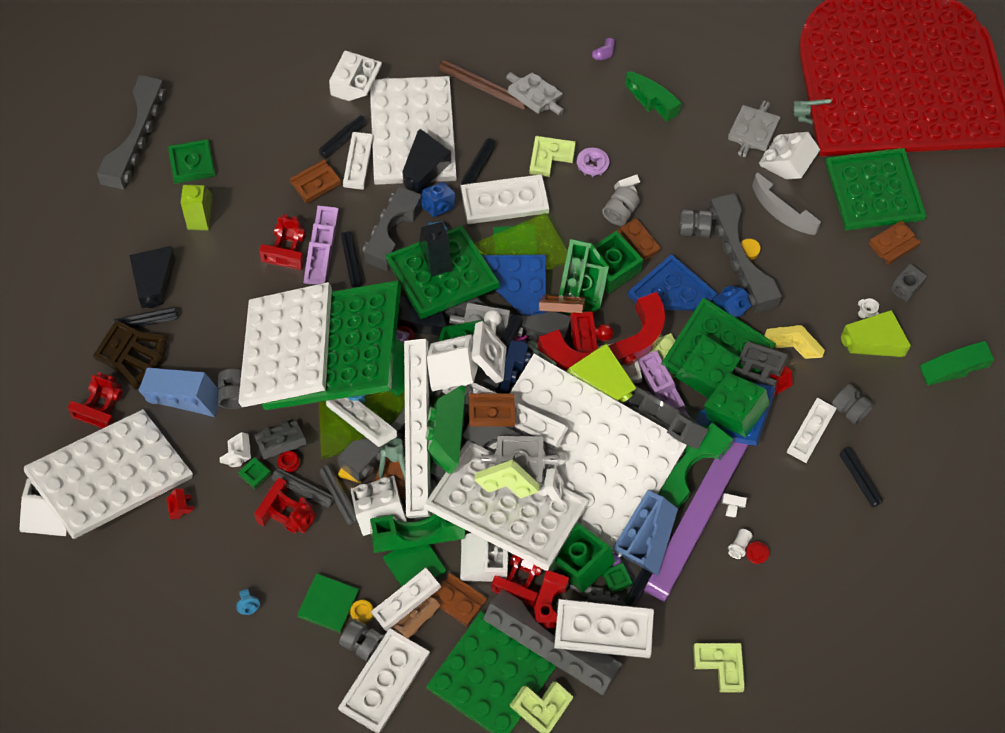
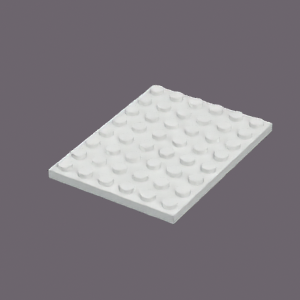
(606, 451)

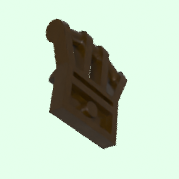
(118, 345)

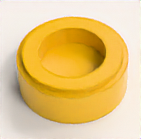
(750, 248)
(362, 611)

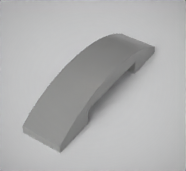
(780, 210)

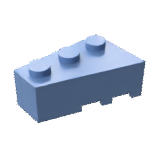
(180, 390)
(647, 532)

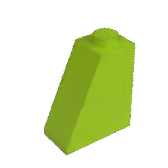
(196, 206)
(876, 336)
(604, 373)

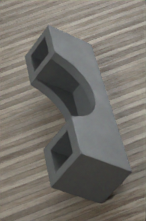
(402, 208)
(668, 417)
(486, 436)

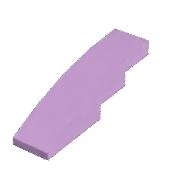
(321, 245)
(660, 381)

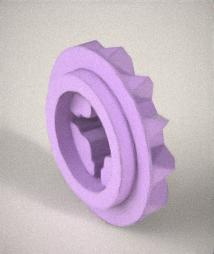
(595, 155)

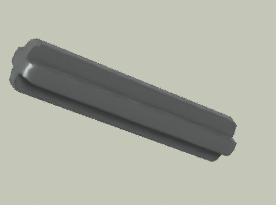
(304, 488)
(339, 495)

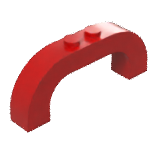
(626, 351)

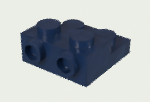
(515, 364)

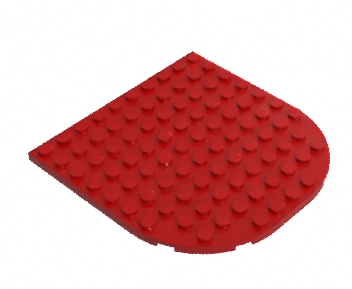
(901, 77)

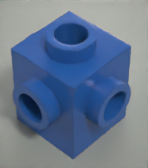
(438, 199)
(733, 301)

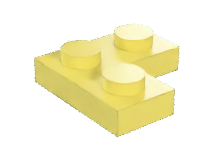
(795, 337)

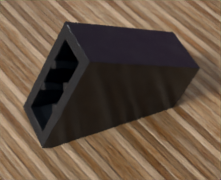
(424, 161)
(435, 248)
(152, 275)
(409, 317)

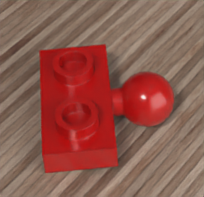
(585, 334)

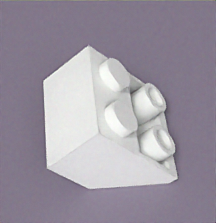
(353, 76)
(790, 155)
(451, 363)
(377, 500)
(37, 515)
(482, 559)

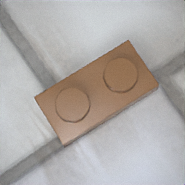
(410, 623)

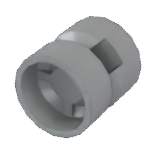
(621, 206)

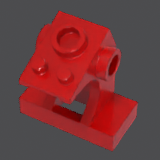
(289, 230)
(99, 387)
(277, 502)
(552, 586)
(516, 588)

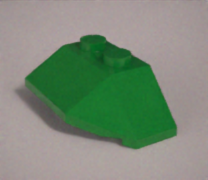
(584, 274)
(446, 429)

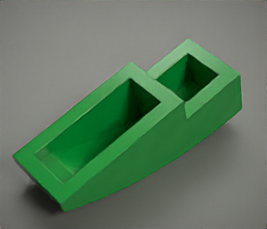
(653, 95)
(957, 363)

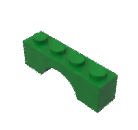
(714, 445)
(391, 534)

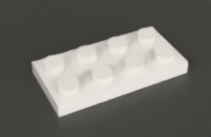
(504, 199)
(604, 628)
(384, 681)

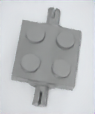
(535, 93)
(754, 128)
(477, 312)
(525, 451)

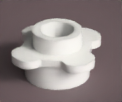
(870, 304)

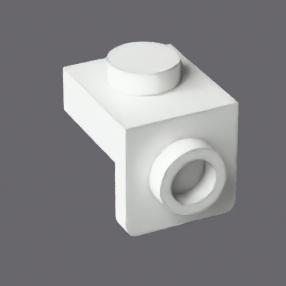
(237, 450)

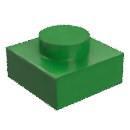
(254, 473)
(617, 578)

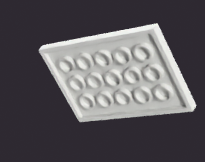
(397, 114)
(286, 345)
(107, 473)
(523, 526)

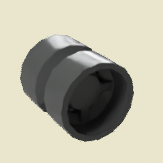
(695, 223)
(229, 388)
(852, 404)
(354, 636)

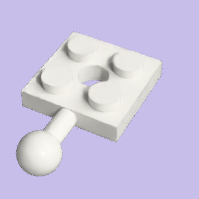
(487, 348)

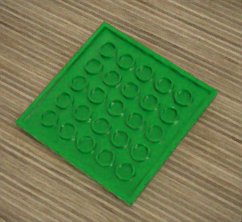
(358, 345)

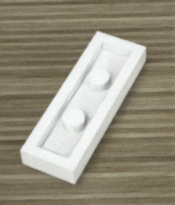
(358, 160)
(811, 430)
(406, 599)

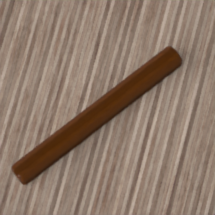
(479, 82)

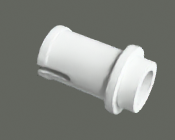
(738, 548)

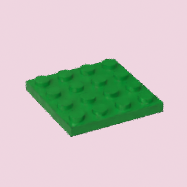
(875, 189)
(433, 294)
(717, 326)
(487, 674)

